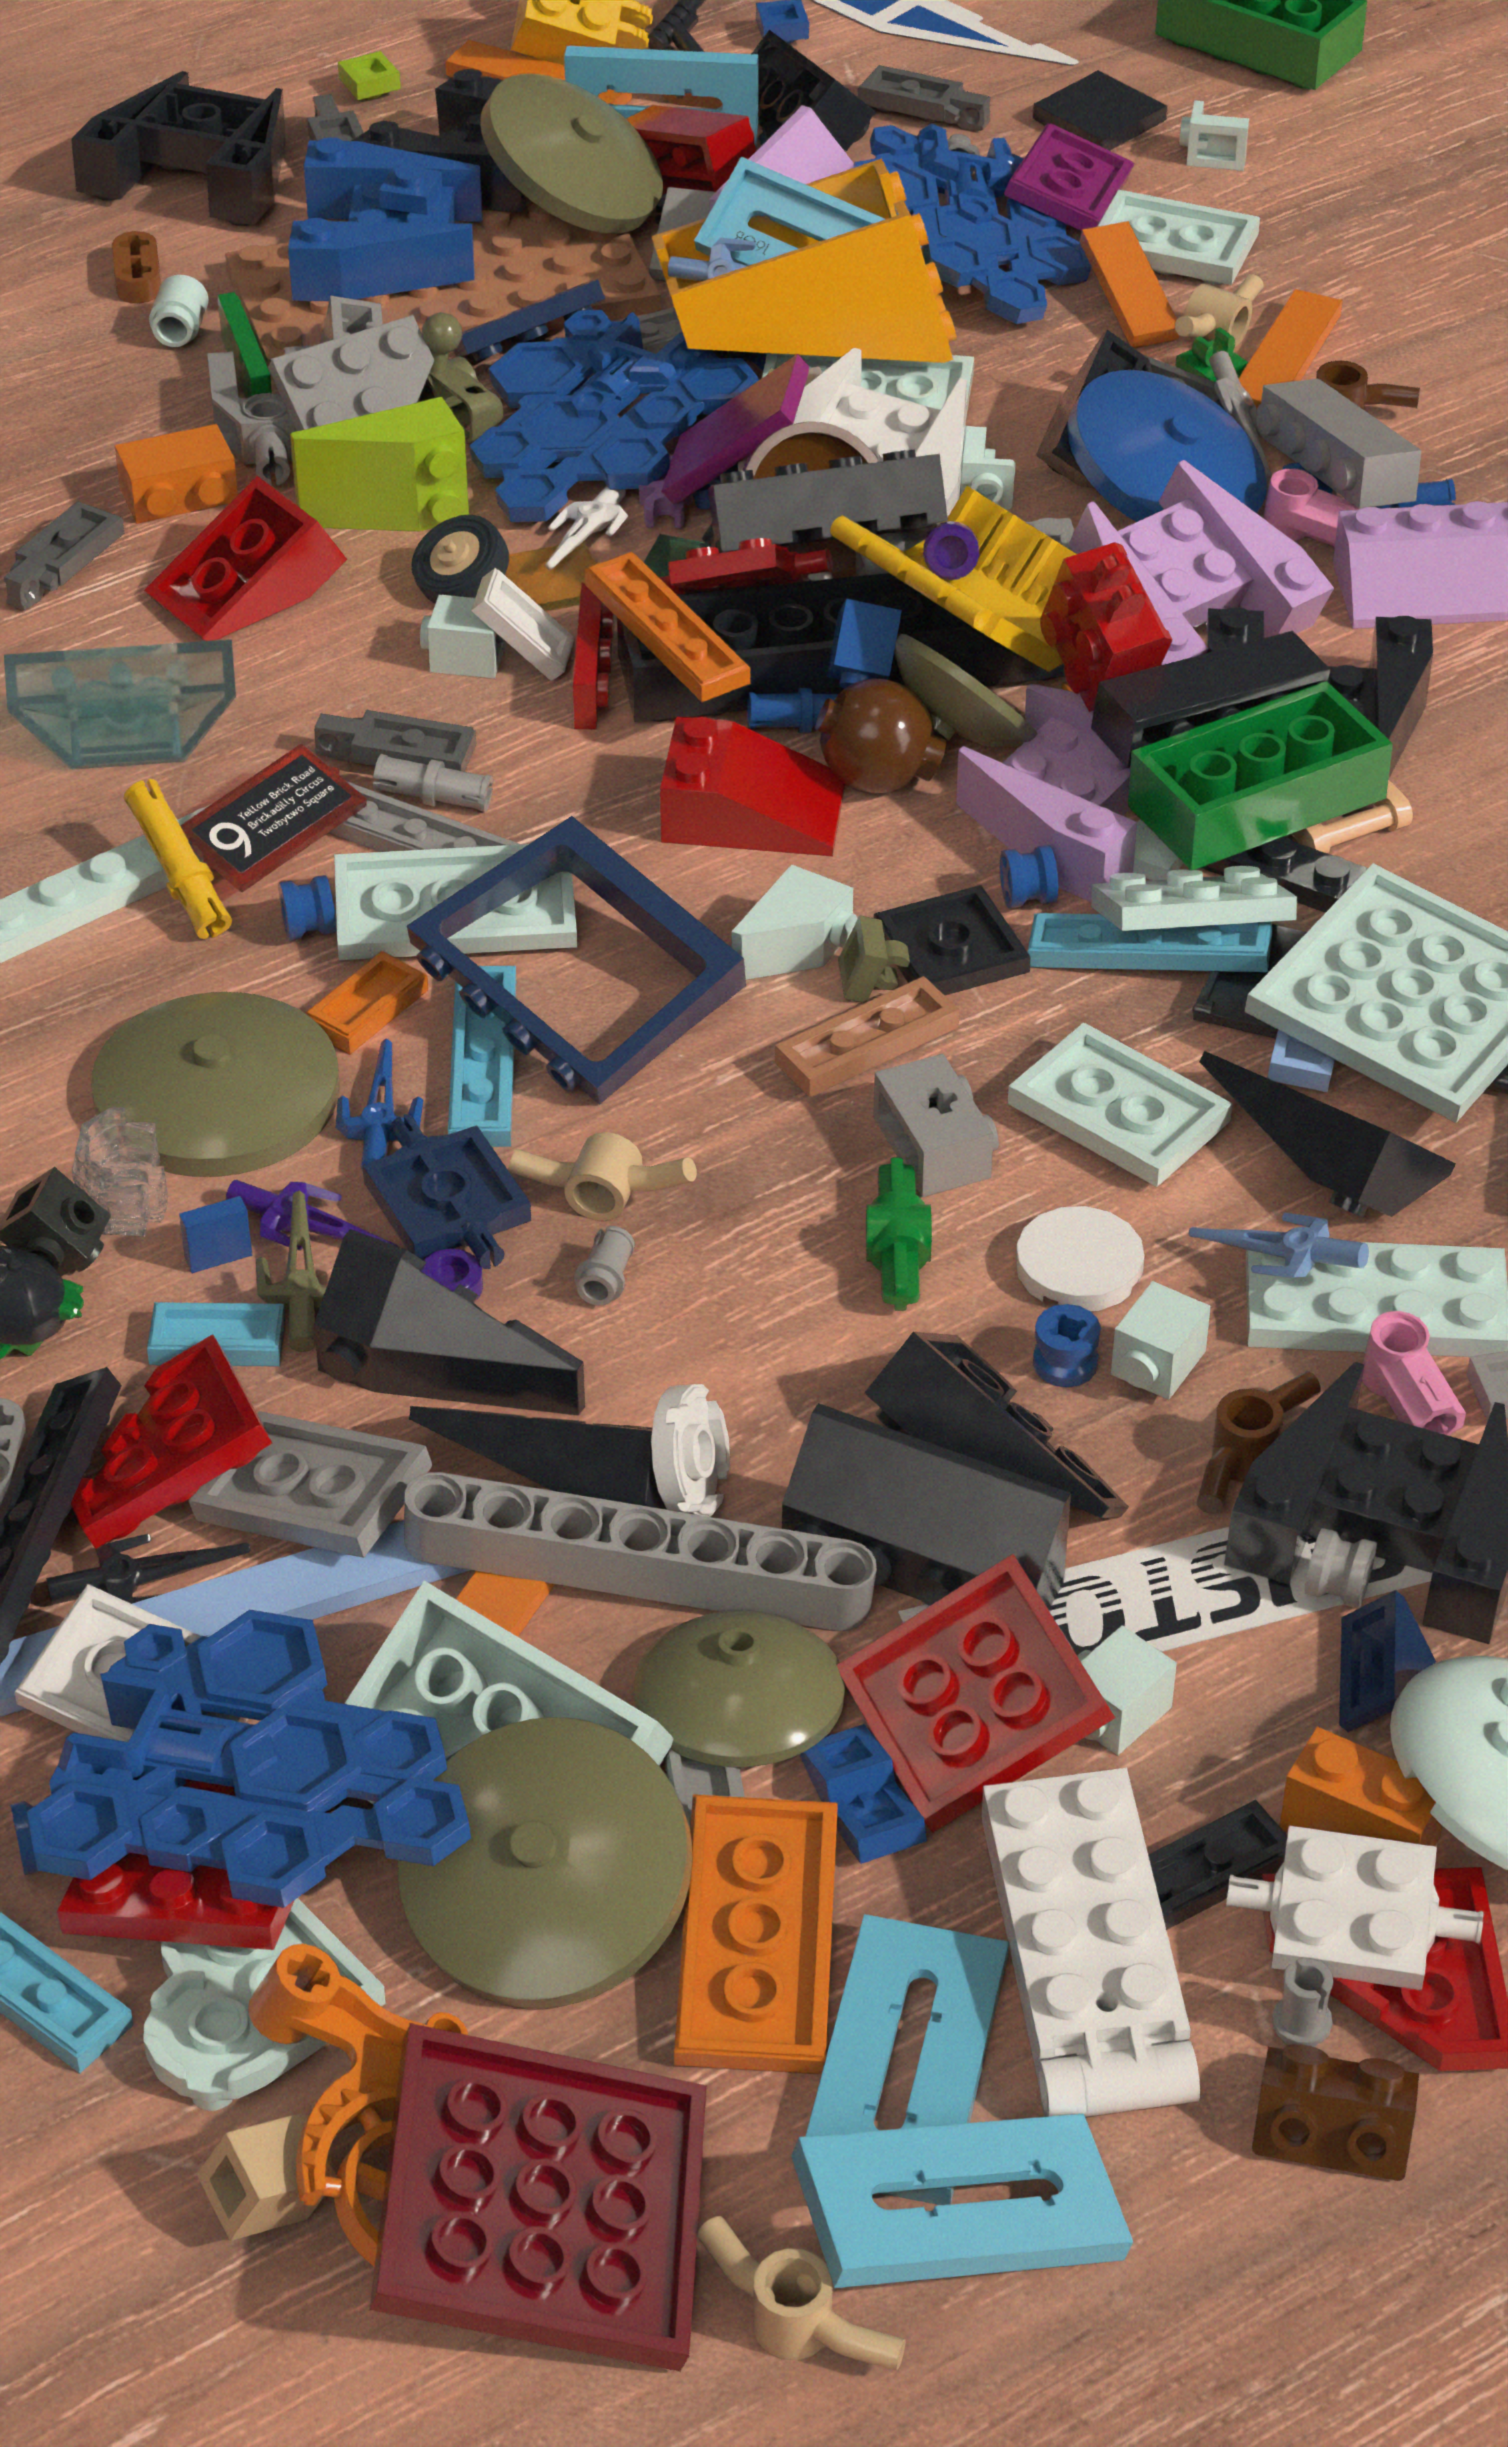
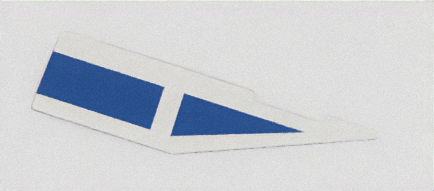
(941, 23)

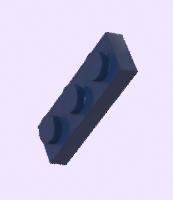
(528, 321)

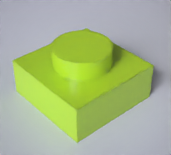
(369, 75)

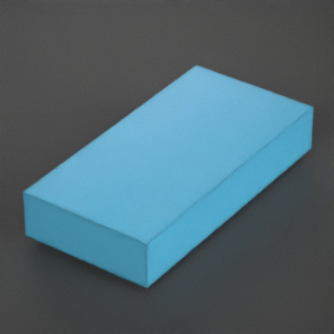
(246, 1331)

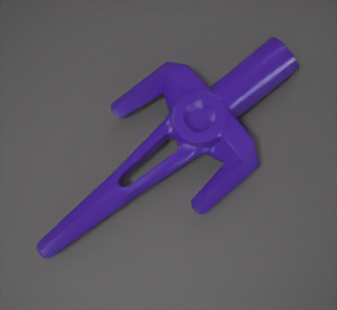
(277, 1211)

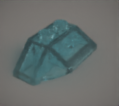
(122, 700)

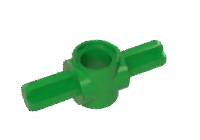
(898, 1234)

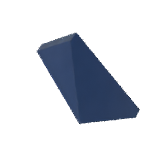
(1378, 1658)

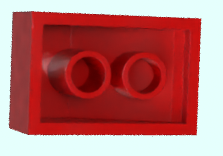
(247, 564)
(745, 792)

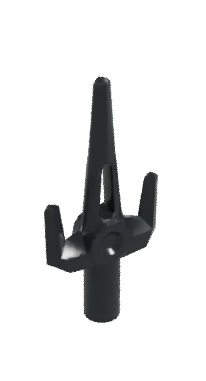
(122, 1574)

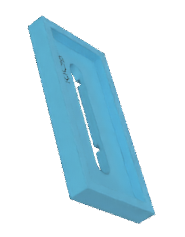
(668, 72)
(761, 192)
(950, 2065)
(964, 2239)

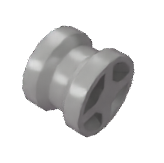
(1340, 1568)

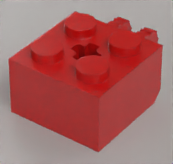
(1102, 620)

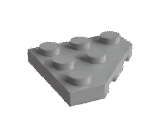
(354, 374)

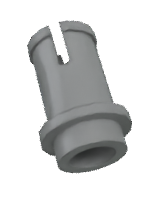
(601, 1275)
(1303, 2010)

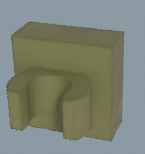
(866, 960)

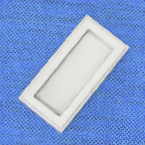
(523, 624)

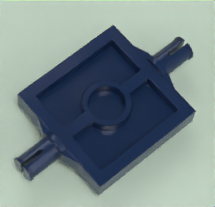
(446, 1192)

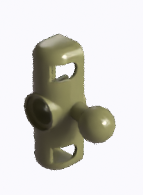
(457, 380)

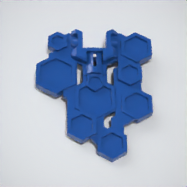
(968, 233)
(577, 420)
(284, 1769)

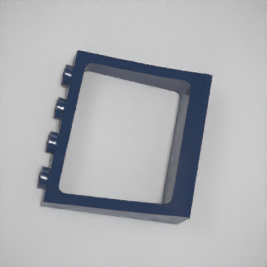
(580, 852)

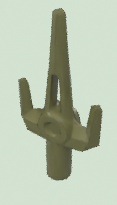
(300, 1289)

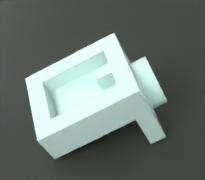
(1214, 140)
(983, 472)

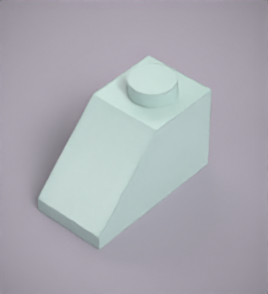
(795, 924)

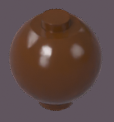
(878, 736)

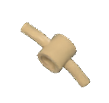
(1216, 308)
(602, 1174)
(795, 2277)

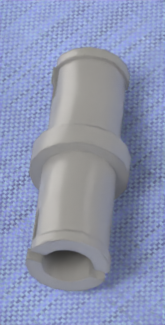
(433, 783)

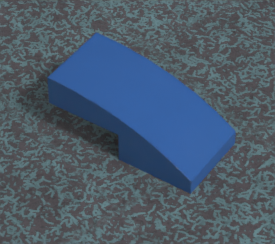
(872, 1808)

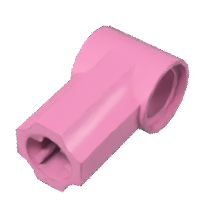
(1302, 509)
(1407, 1375)

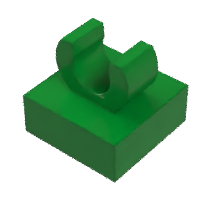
(1197, 359)

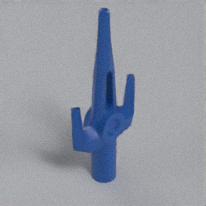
(376, 1118)

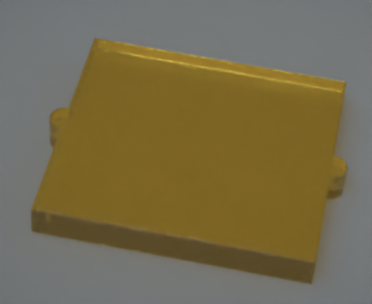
(554, 587)

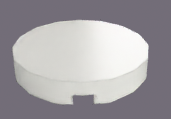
(1080, 1257)
(689, 1450)

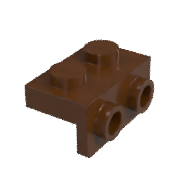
(1336, 2112)

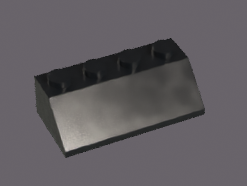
(923, 1508)

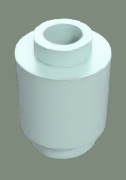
(178, 310)

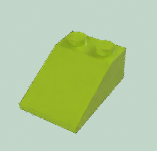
(383, 469)

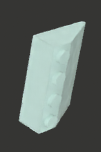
(481, 1677)

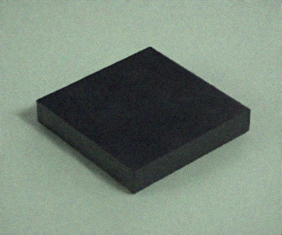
(1101, 110)
(956, 940)

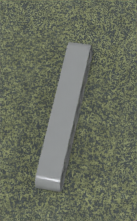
(638, 1551)

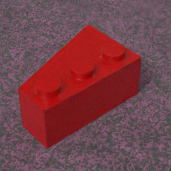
(694, 145)

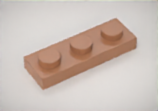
(866, 1036)

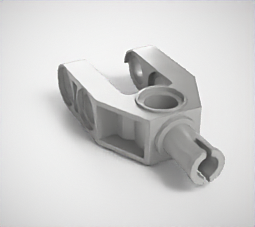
(254, 426)

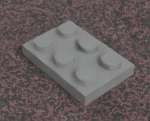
(315, 1486)

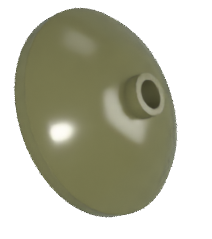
(957, 699)
(740, 1688)

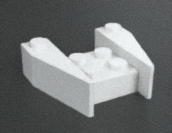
(887, 421)

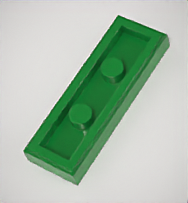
(240, 339)

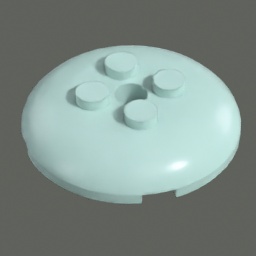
(1454, 1739)

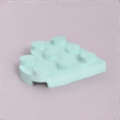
(200, 2019)

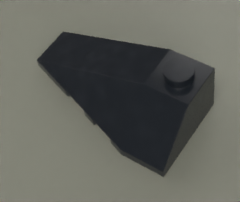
(1333, 1147)
(415, 1338)
(557, 1453)

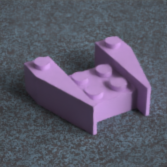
(1211, 555)
(1056, 793)

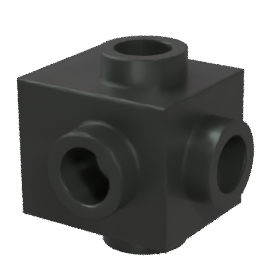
(55, 1222)

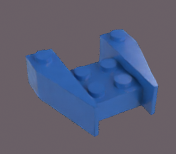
(379, 247)

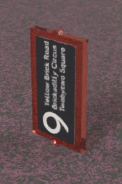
(272, 817)

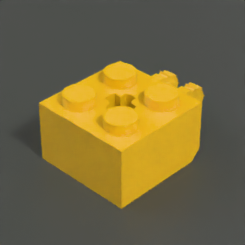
(549, 26)

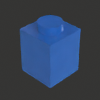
(863, 642)

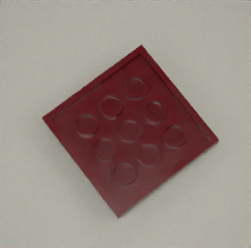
(541, 2198)

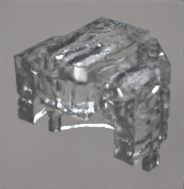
(120, 1171)

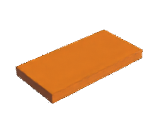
(757, 1935)

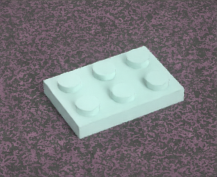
(1186, 236)
(1193, 900)
(1120, 1104)

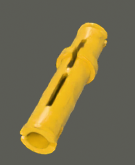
(187, 876)

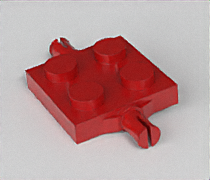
(750, 566)

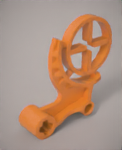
(311, 1998)

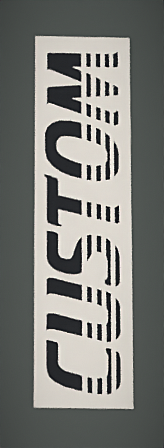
(1187, 1594)

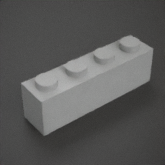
(1339, 443)

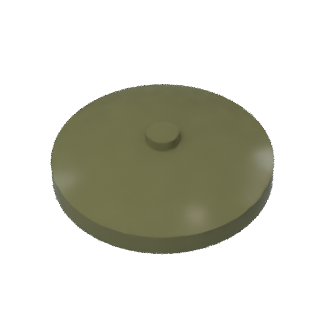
(571, 153)
(223, 1079)
(566, 1867)

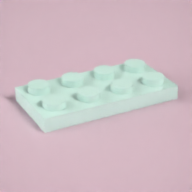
(393, 888)
(1450, 1288)

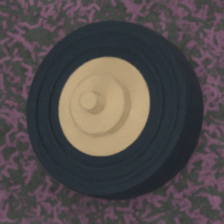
(457, 556)

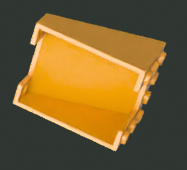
(828, 294)

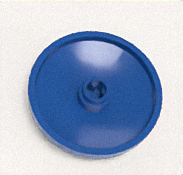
(1137, 428)

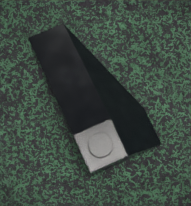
(794, 81)
(958, 1401)

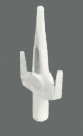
(588, 518)

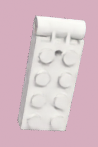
(1089, 1945)

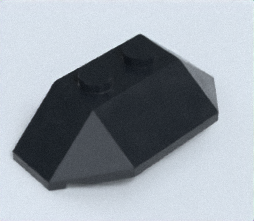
(1107, 356)

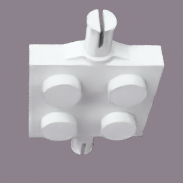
(1355, 1906)

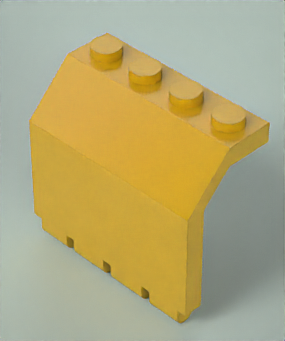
(1002, 591)

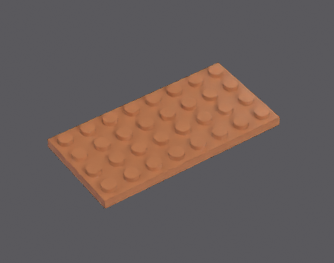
(515, 264)

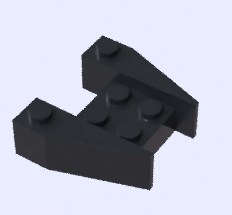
(177, 125)
(459, 138)
(1387, 693)
(1385, 1481)

